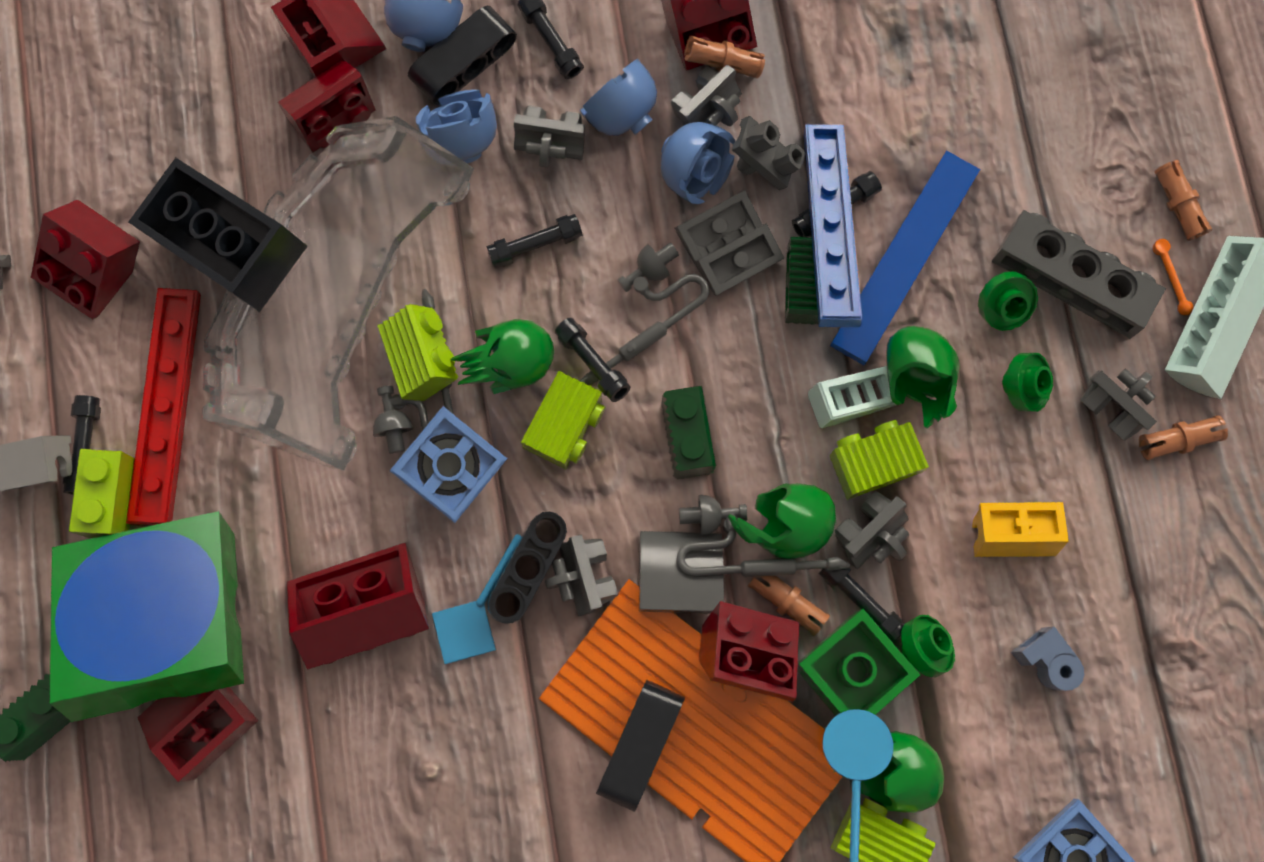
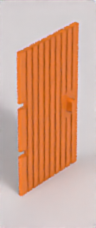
(731, 749)

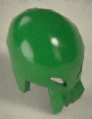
(520, 356)
(922, 366)
(798, 521)
(910, 780)

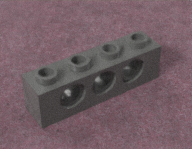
(1090, 294)

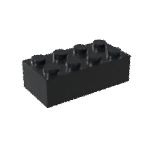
(218, 234)

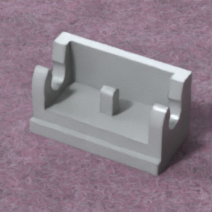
(33, 461)

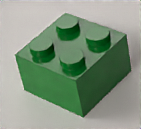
(857, 667)

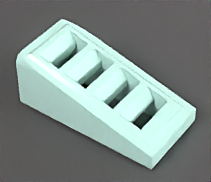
(829, 402)

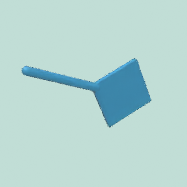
(465, 628)

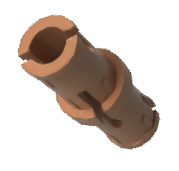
(720, 55)
(1183, 200)
(1183, 437)
(790, 602)

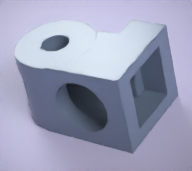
(1055, 660)

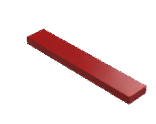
(164, 407)

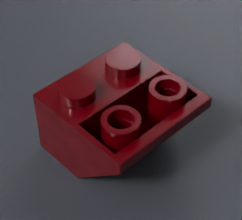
(711, 21)
(328, 32)
(327, 101)
(83, 257)
(751, 650)
(194, 730)

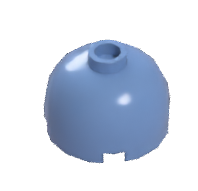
(422, 21)
(623, 102)
(461, 124)
(696, 160)

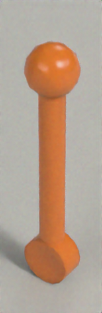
(1161, 249)

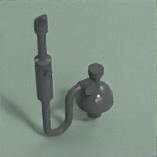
(652, 266)
(394, 422)
(709, 517)

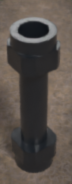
(566, 60)
(863, 189)
(566, 229)
(611, 382)
(85, 411)
(890, 623)

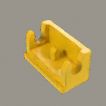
(1020, 529)

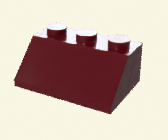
(355, 606)

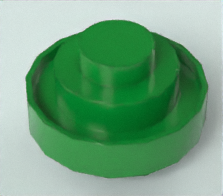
(1008, 301)
(1028, 382)
(927, 646)

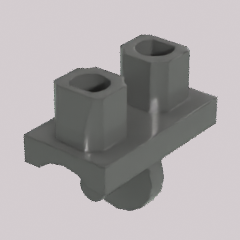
(713, 102)
(548, 136)
(762, 152)
(1133, 416)
(880, 536)
(576, 576)

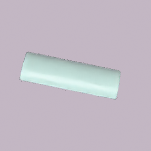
(1221, 319)

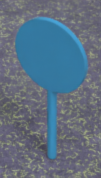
(859, 749)

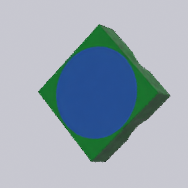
(144, 617)

